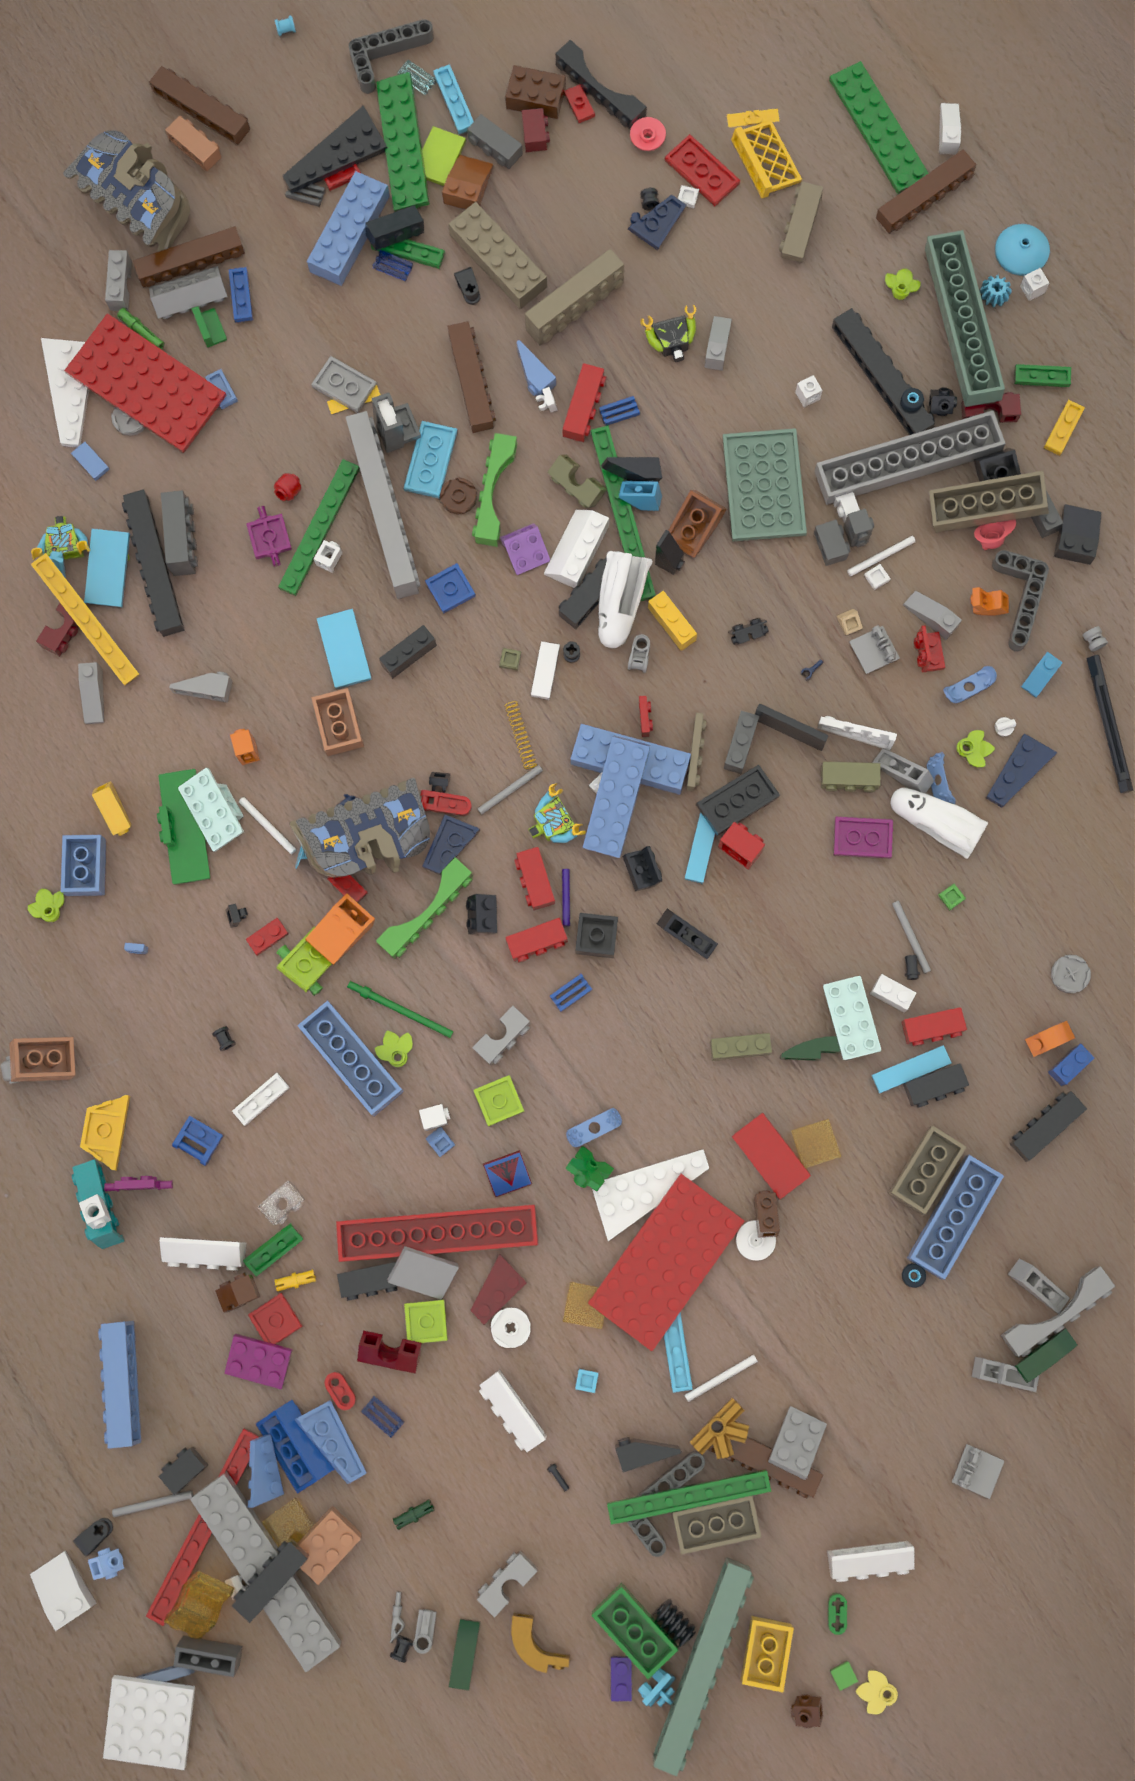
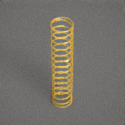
(507, 707)

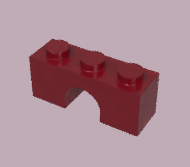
(1008, 409)
(57, 639)
(375, 1352)

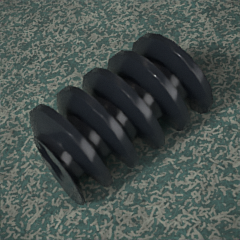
(674, 1622)

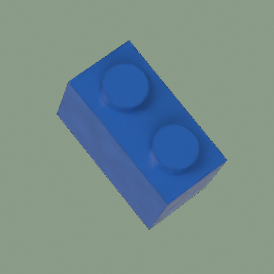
(1071, 1065)

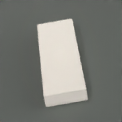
(545, 670)
(260, 1099)

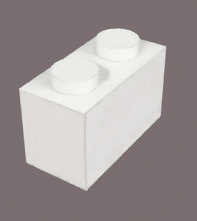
(893, 993)

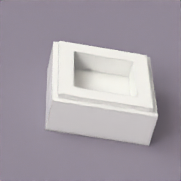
(688, 196)
(877, 577)

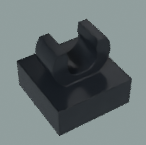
(439, 779)
(235, 915)

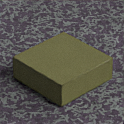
(510, 659)

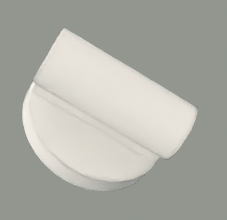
(1005, 726)

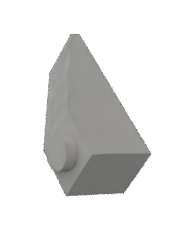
(718, 343)
(933, 614)
(206, 686)
(91, 692)
(904, 771)
(1038, 1285)

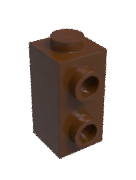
(766, 1214)

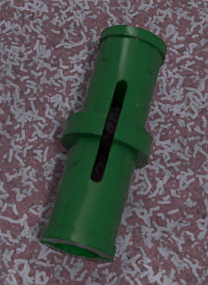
(413, 1514)

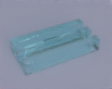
(427, 85)

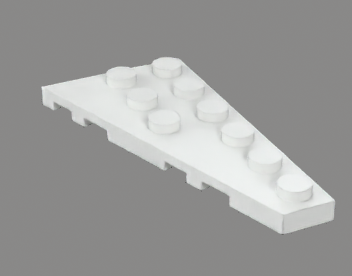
(67, 394)
(635, 1193)

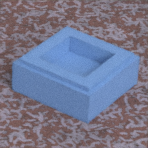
(136, 948)

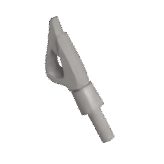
(396, 1617)

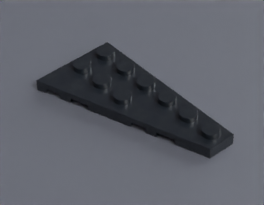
(347, 145)

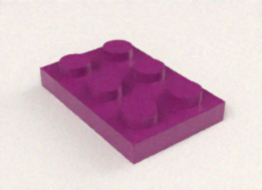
(863, 837)
(258, 1361)

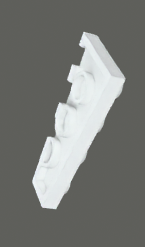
(857, 732)

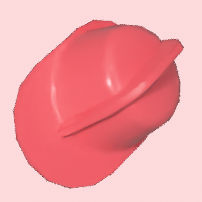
(993, 535)

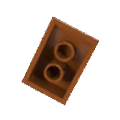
(466, 182)
(696, 522)

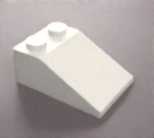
(61, 1590)

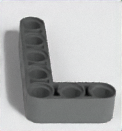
(384, 47)
(1028, 596)
(668, 1476)

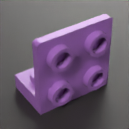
(525, 548)

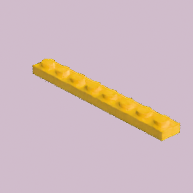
(85, 619)

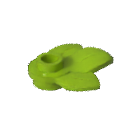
(902, 283)
(977, 748)
(45, 903)
(394, 1045)

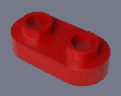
(338, 1392)

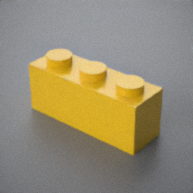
(672, 620)

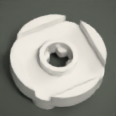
(499, 1328)

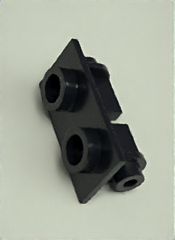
(741, 632)

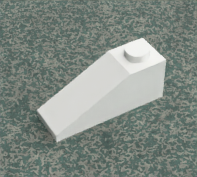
(949, 129)

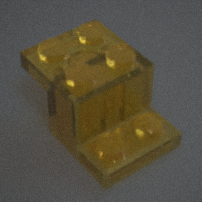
(198, 1605)

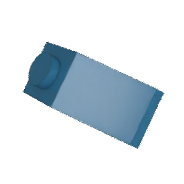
(641, 494)
(1041, 674)

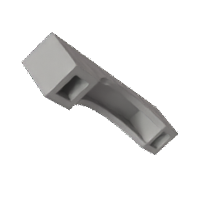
(1090, 1288)

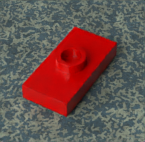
(579, 103)

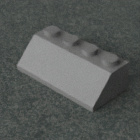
(187, 292)

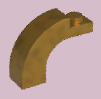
(529, 1651)

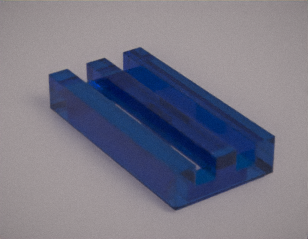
(380, 259)
(382, 1416)

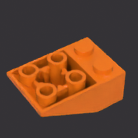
(340, 929)

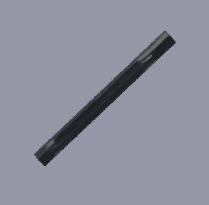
(1109, 724)

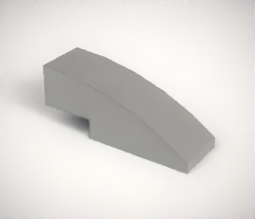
(1001, 1374)

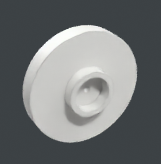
(749, 1247)

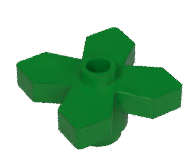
(587, 1170)

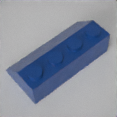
(293, 1448)

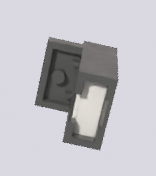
(393, 423)

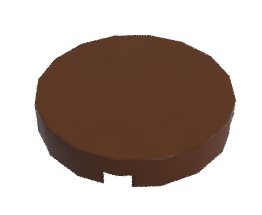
(458, 496)

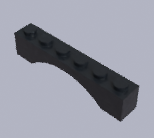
(624, 107)

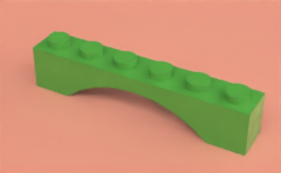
(502, 455)
(397, 938)

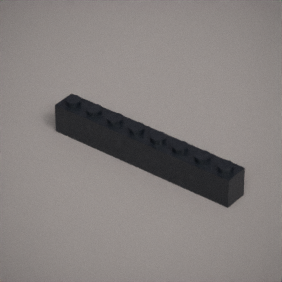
(880, 370)
(153, 563)

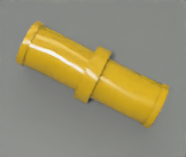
(295, 1280)

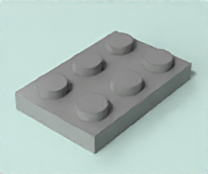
(797, 1442)

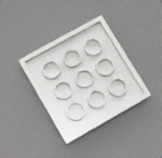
(149, 1722)

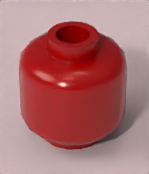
(287, 487)

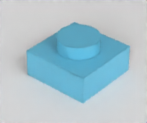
(586, 1380)

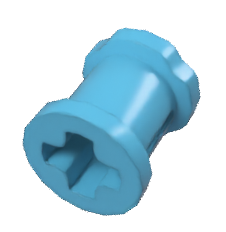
(285, 25)

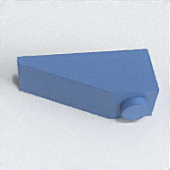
(536, 374)

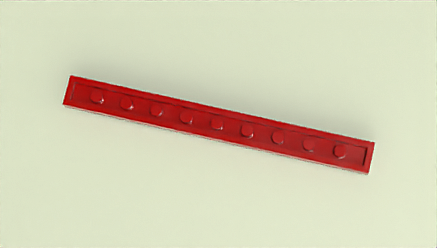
(197, 1537)

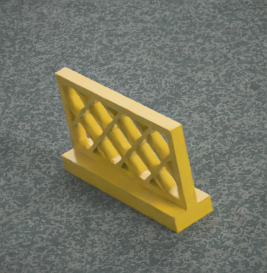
(752, 160)

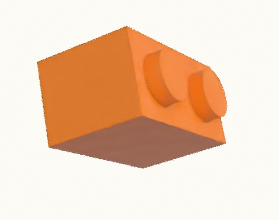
(244, 746)

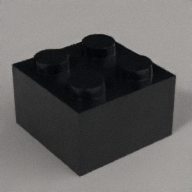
(596, 935)

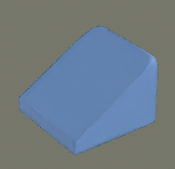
(440, 1141)

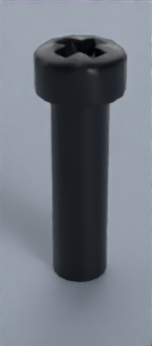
(553, 1469)

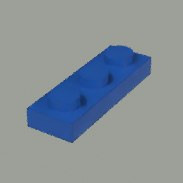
(240, 294)

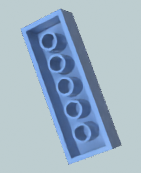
(346, 228)
(663, 769)
(616, 796)
(350, 1058)
(955, 1217)
(120, 1384)

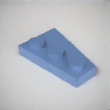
(265, 1475)

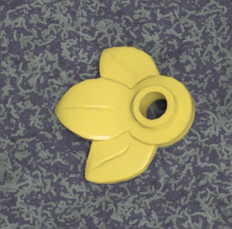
(873, 1692)

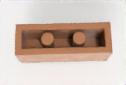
(193, 143)

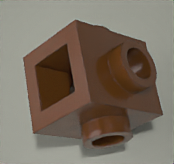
(807, 1711)

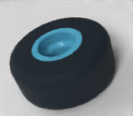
(909, 405)
(906, 1275)

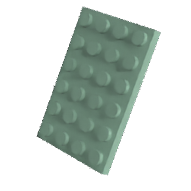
(764, 484)

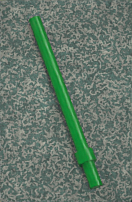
(367, 992)

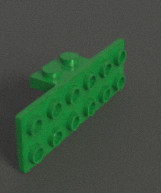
(181, 832)

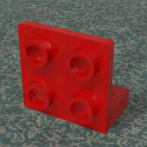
(929, 650)

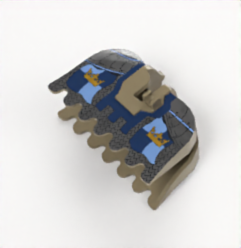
(133, 186)
(384, 824)

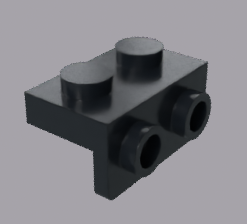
(642, 869)
(481, 914)

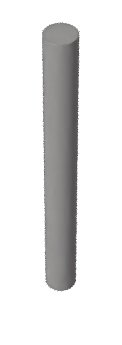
(510, 789)
(911, 937)
(152, 1503)

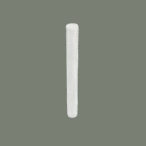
(880, 556)
(267, 825)
(720, 1378)

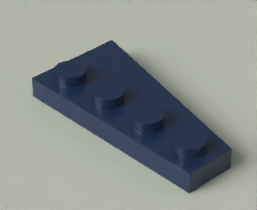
(1021, 766)

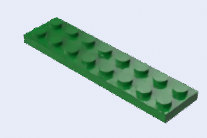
(878, 126)
(402, 142)

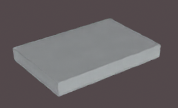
(344, 384)
(423, 1273)

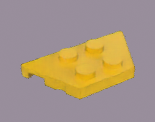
(105, 1130)

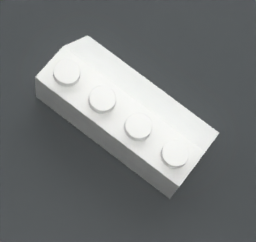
(577, 547)
(202, 1252)
(513, 1411)
(871, 1560)

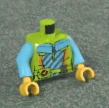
(62, 539)
(553, 819)

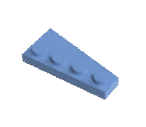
(330, 1437)

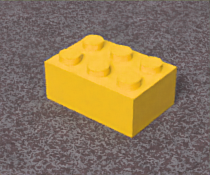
(767, 1654)

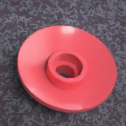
(647, 127)

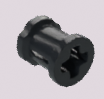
(576, 654)
(224, 1038)
(401, 1648)

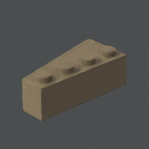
(802, 221)

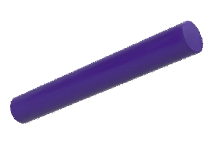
(566, 897)

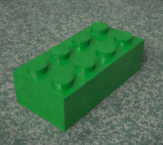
(634, 1630)

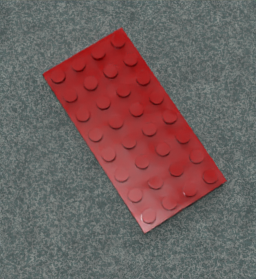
(145, 383)
(666, 1262)

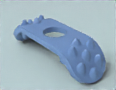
(981, 681)
(936, 767)
(580, 1134)

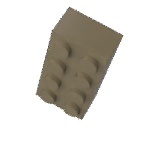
(927, 1170)
(716, 1524)

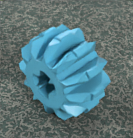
(995, 291)

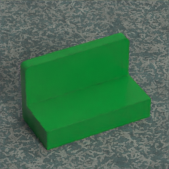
(209, 326)

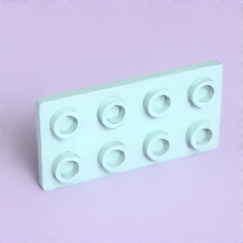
(212, 808)
(851, 1018)

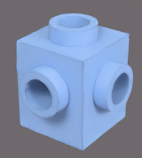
(106, 1564)

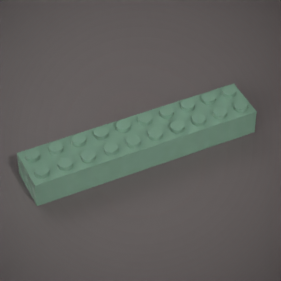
(964, 318)
(701, 1667)

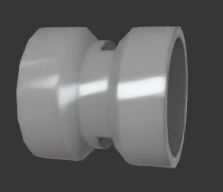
(1095, 639)

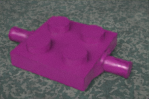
(269, 536)
(144, 1183)

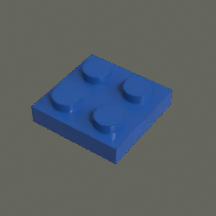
(450, 588)

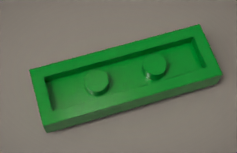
(1042, 375)
(273, 1249)

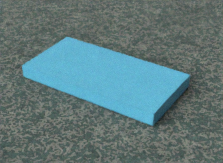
(430, 459)
(107, 568)
(344, 649)

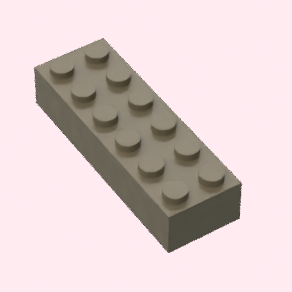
(498, 255)
(575, 297)
(989, 501)

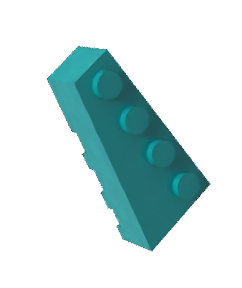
(89, 1182)

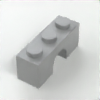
(117, 273)
(491, 1049)
(492, 1595)

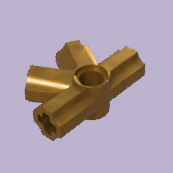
(721, 1439)

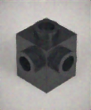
(942, 401)

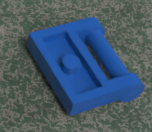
(200, 1134)

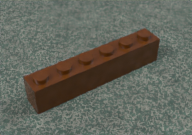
(200, 105)
(926, 191)
(188, 257)
(470, 377)
(756, 1456)

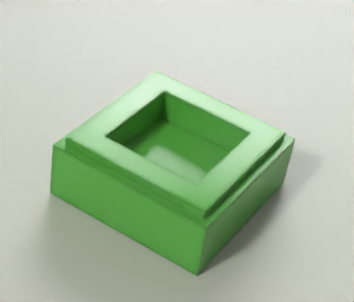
(951, 897)
(843, 1675)

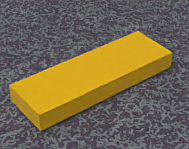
(1064, 427)

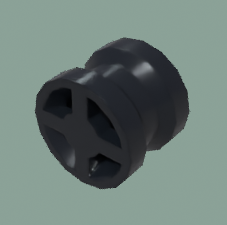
(649, 198)

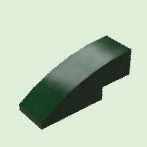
(812, 1049)
(1046, 1355)
(464, 1654)

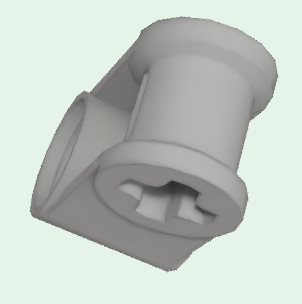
(639, 657)

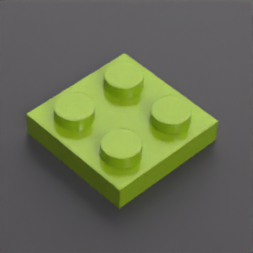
(498, 1100)
(426, 1321)

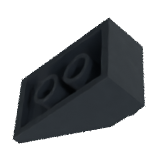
(997, 465)
(1078, 535)
(639, 1452)

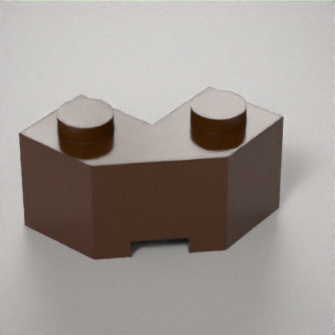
(237, 1293)

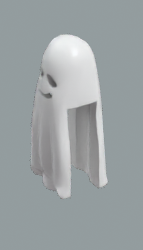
(620, 596)
(940, 819)

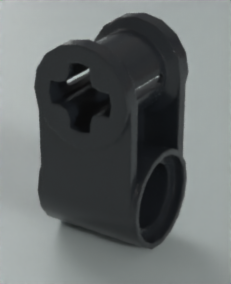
(468, 285)
(92, 1537)

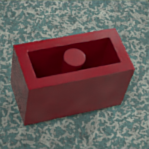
(534, 130)

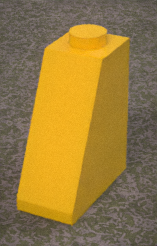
(111, 808)

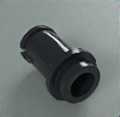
(911, 967)

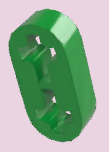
(832, 1613)

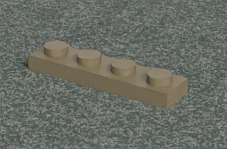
(695, 759)

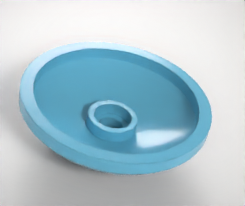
(1022, 258)

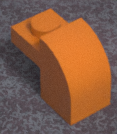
(989, 602)
(1050, 1038)

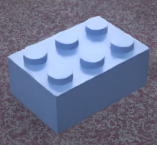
(83, 865)

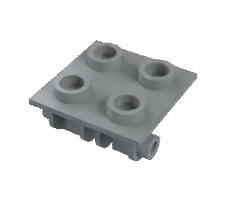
(874, 649)
(978, 1471)

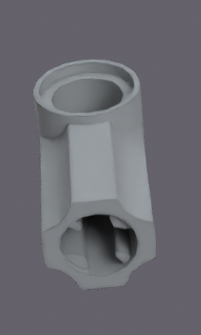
(425, 1629)

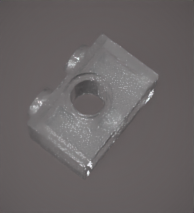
(270, 1205)

